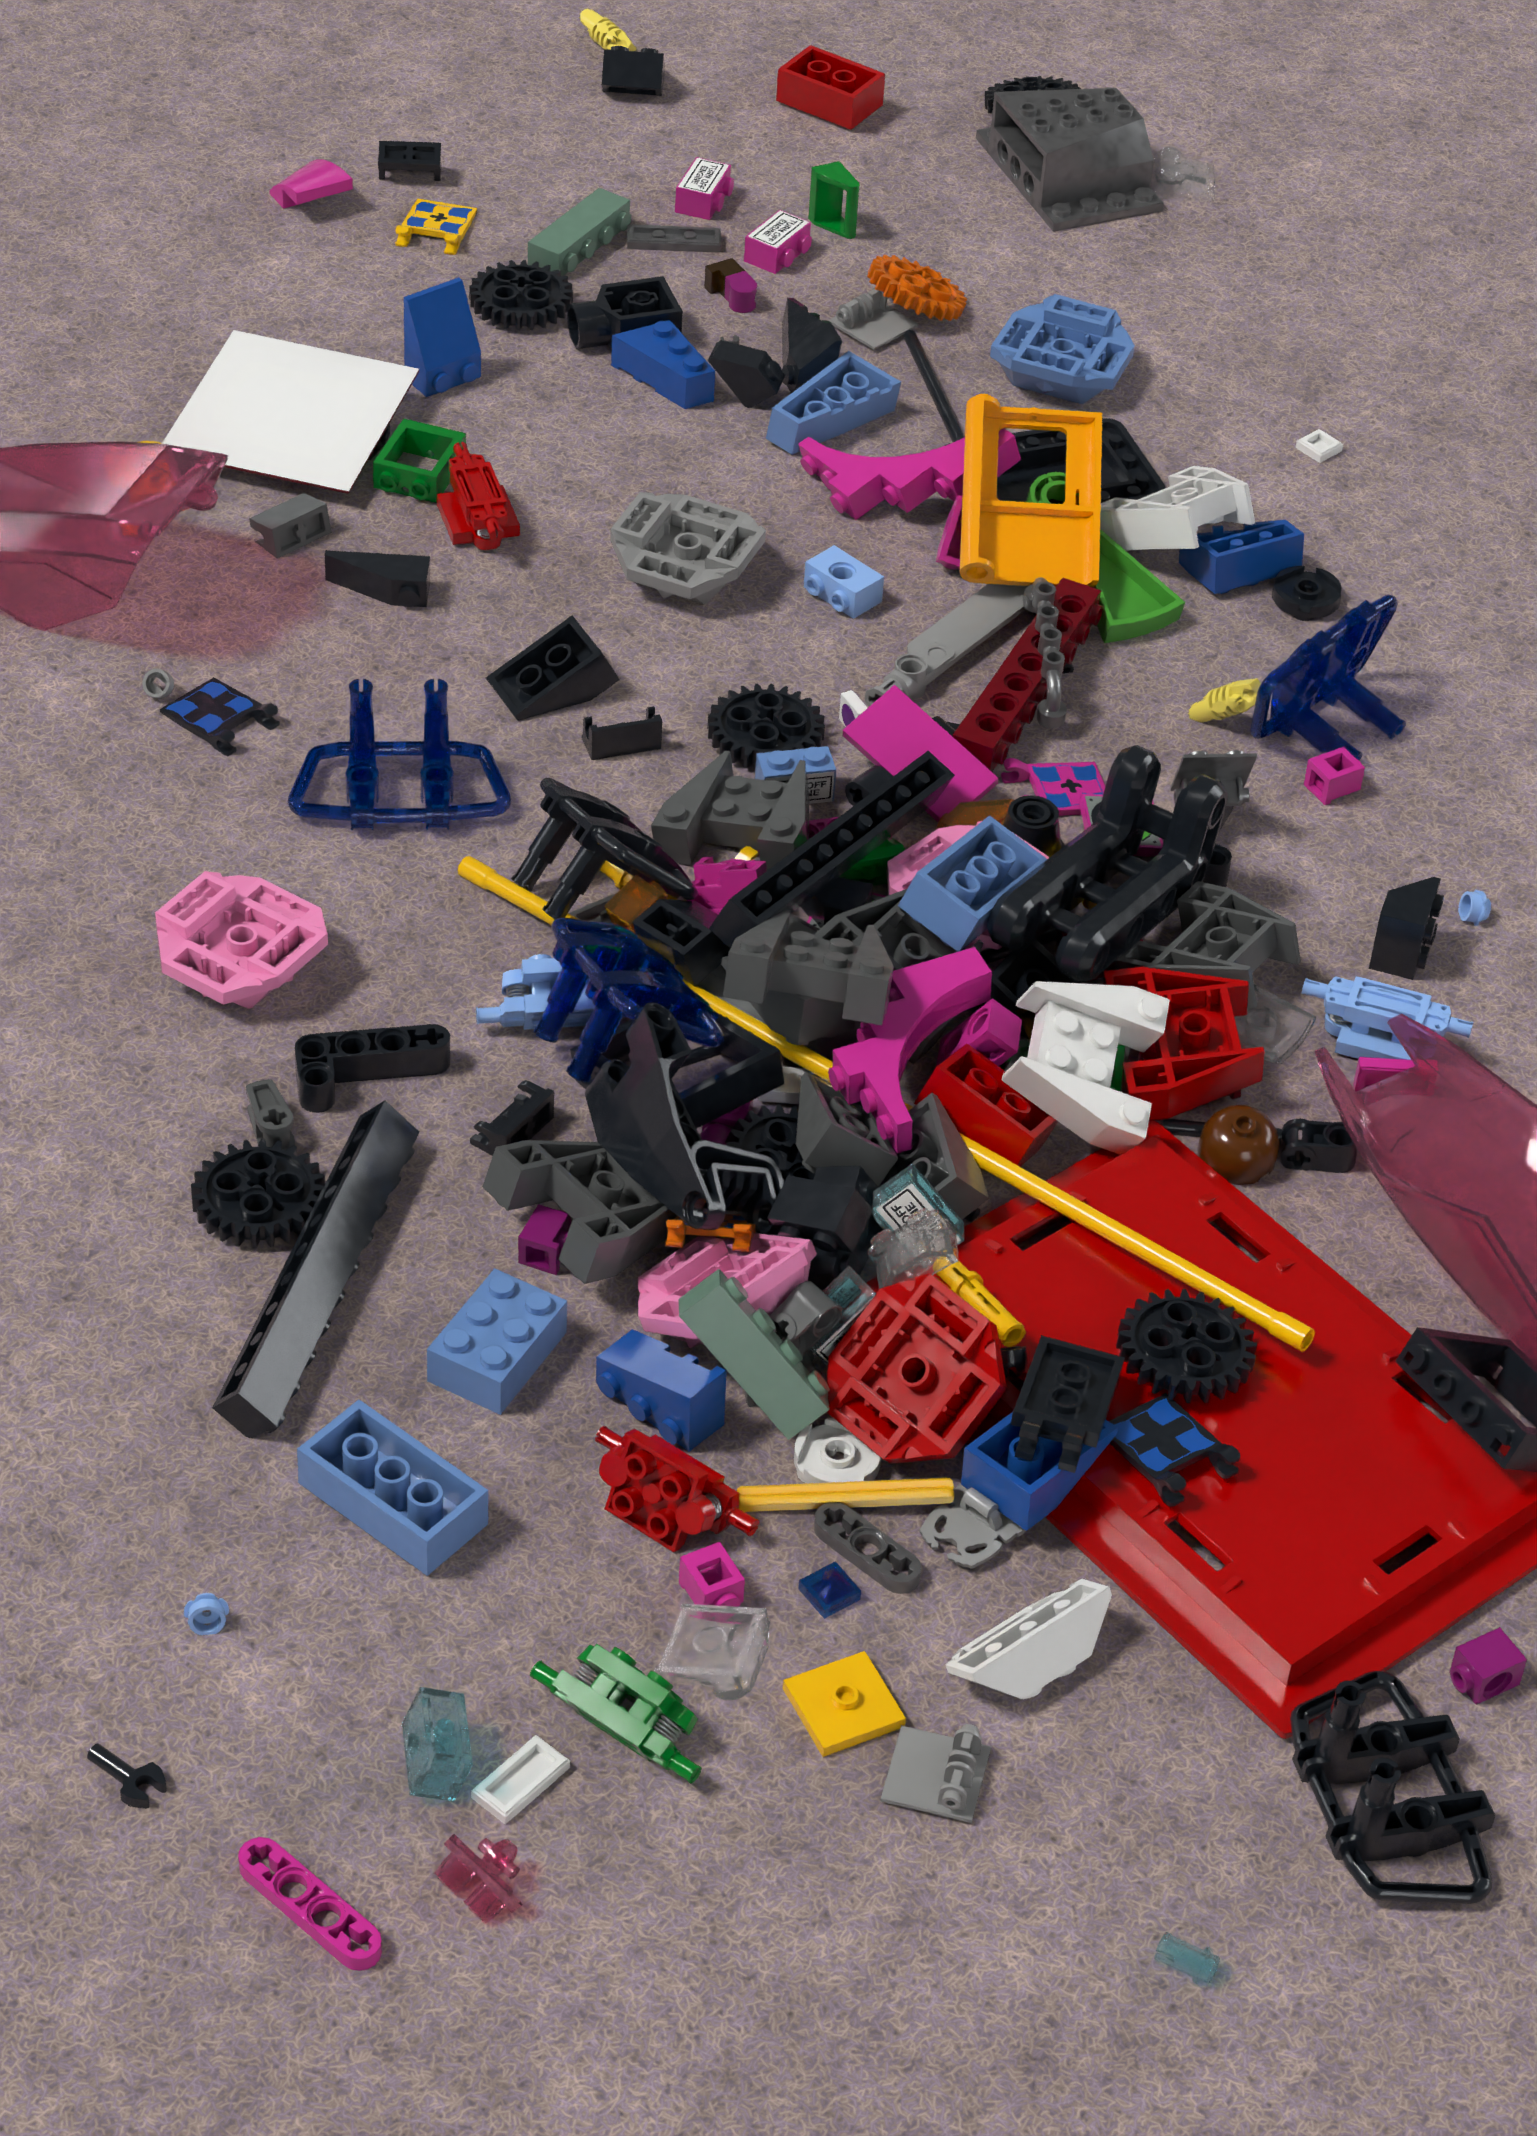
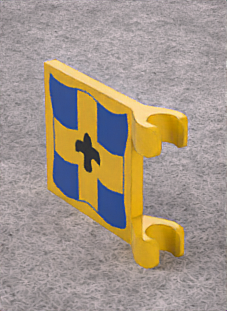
(438, 221)

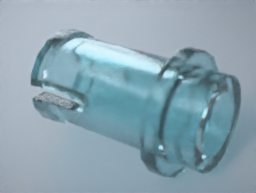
(1187, 1958)

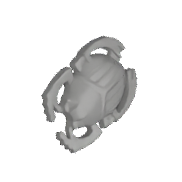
(970, 1525)

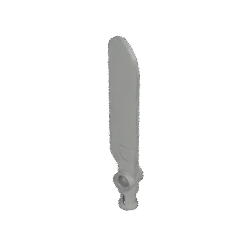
(951, 639)

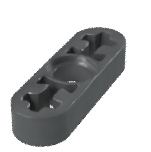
(863, 1531)

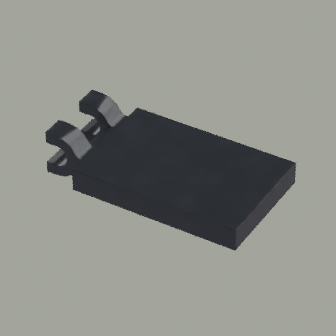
(1065, 1398)

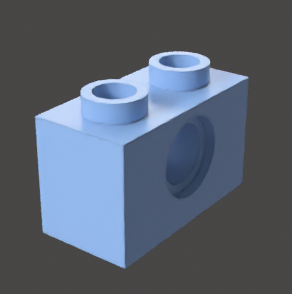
(843, 582)

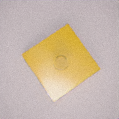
(844, 1703)

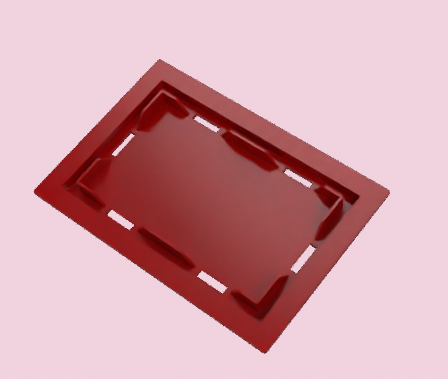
(1330, 1446)

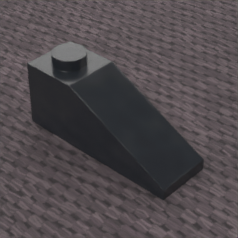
(384, 577)

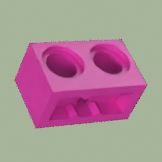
(989, 1030)

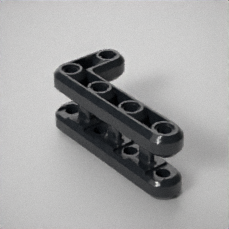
(1103, 850)

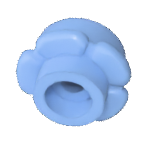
(1474, 907)
(197, 1618)

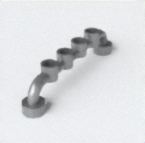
(1040, 600)

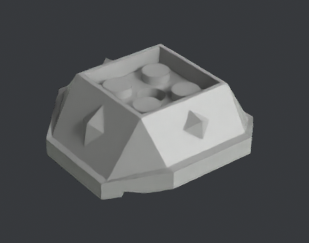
(684, 544)

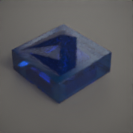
(829, 1589)

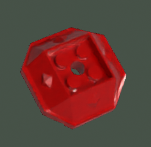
(877, 1366)

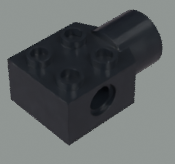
(621, 309)

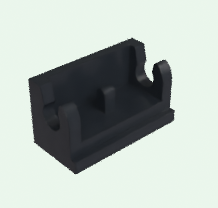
(409, 157)
(623, 737)
(518, 1121)

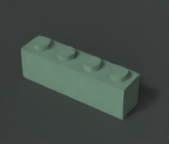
(580, 231)
(754, 1353)

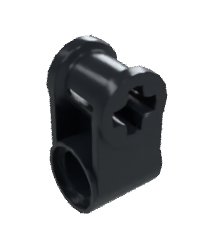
(1322, 1147)

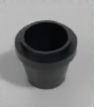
(1036, 822)

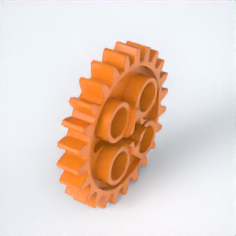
(917, 287)

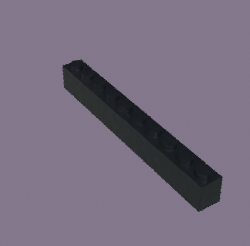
(835, 848)
(316, 1272)

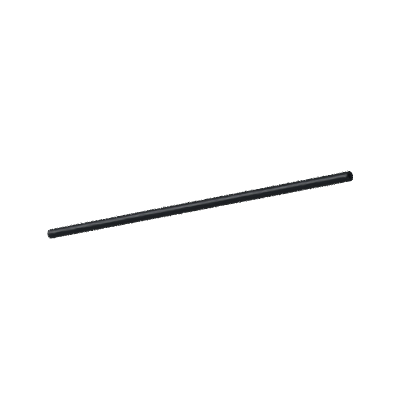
(941, 403)

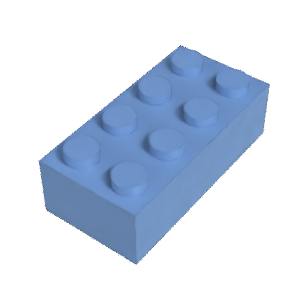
(966, 880)
(393, 1487)

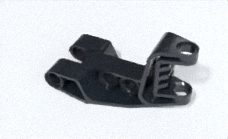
(656, 1142)

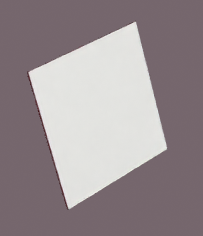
(292, 410)

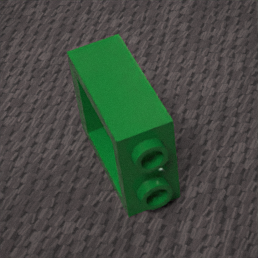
(423, 441)

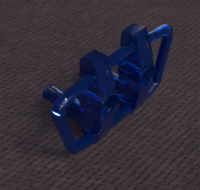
(1326, 671)
(363, 774)
(622, 981)

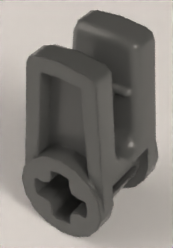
(269, 1114)

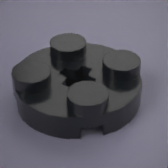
(1306, 593)

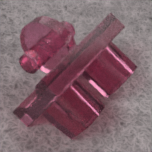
(464, 1864)

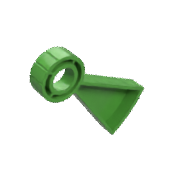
(1130, 594)

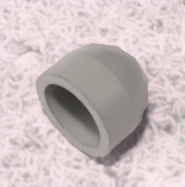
(152, 688)

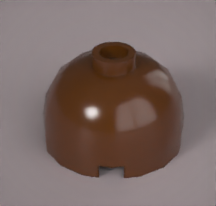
(1239, 1144)

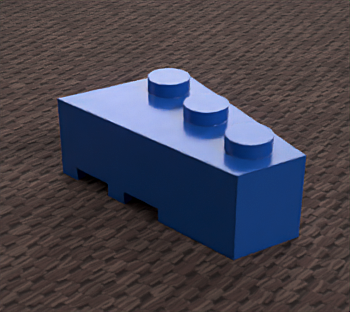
(666, 362)
(1243, 556)
(664, 1388)

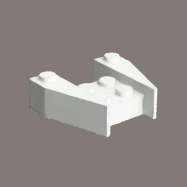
(1173, 514)
(1076, 1053)

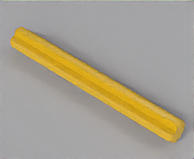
(849, 1493)

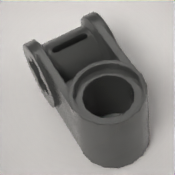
(805, 1316)

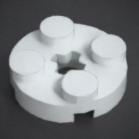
(819, 1443)

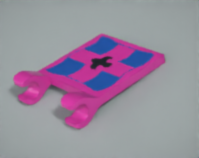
(1057, 781)

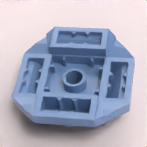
(1064, 348)

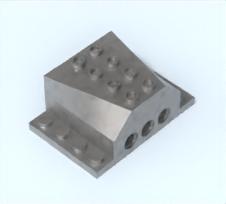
(1073, 154)

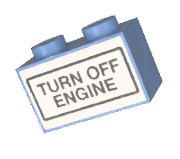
(819, 768)

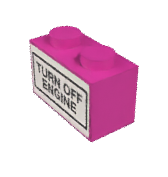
(703, 188)
(777, 242)

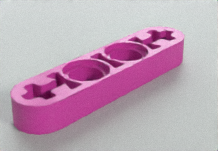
(315, 1899)

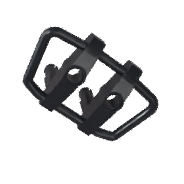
(603, 836)
(1380, 1756)

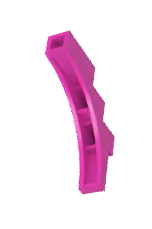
(904, 481)
(918, 1003)

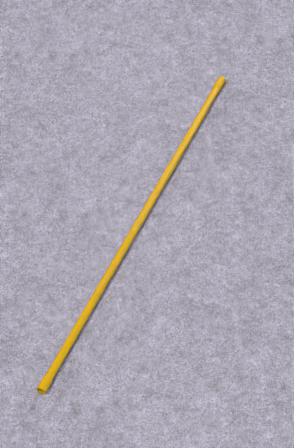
(1277, 1323)

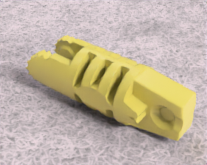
(604, 31)
(1226, 701)

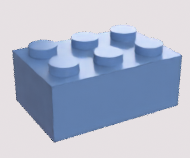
(497, 1341)

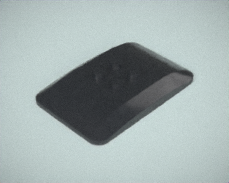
(1123, 465)

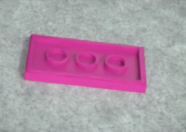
(898, 732)

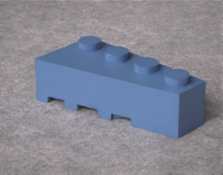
(833, 403)

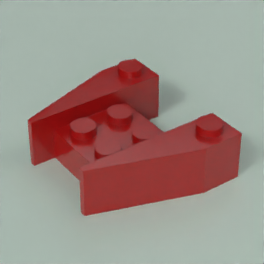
(1200, 1043)

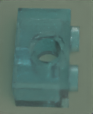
(437, 1744)

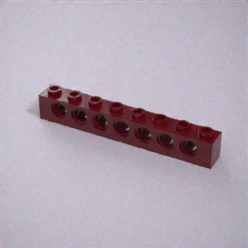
(1018, 685)

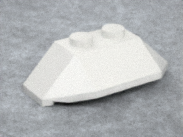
(1036, 1642)

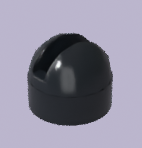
(1014, 1357)

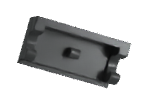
(292, 524)

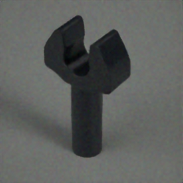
(128, 1776)

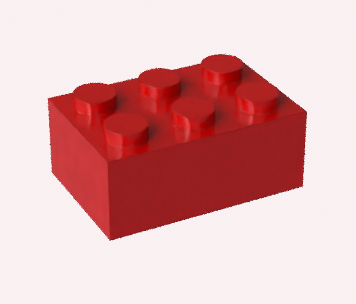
(830, 87)
(987, 1107)

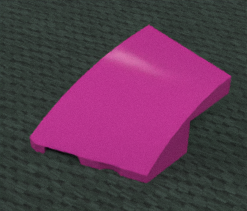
(311, 182)
(723, 880)

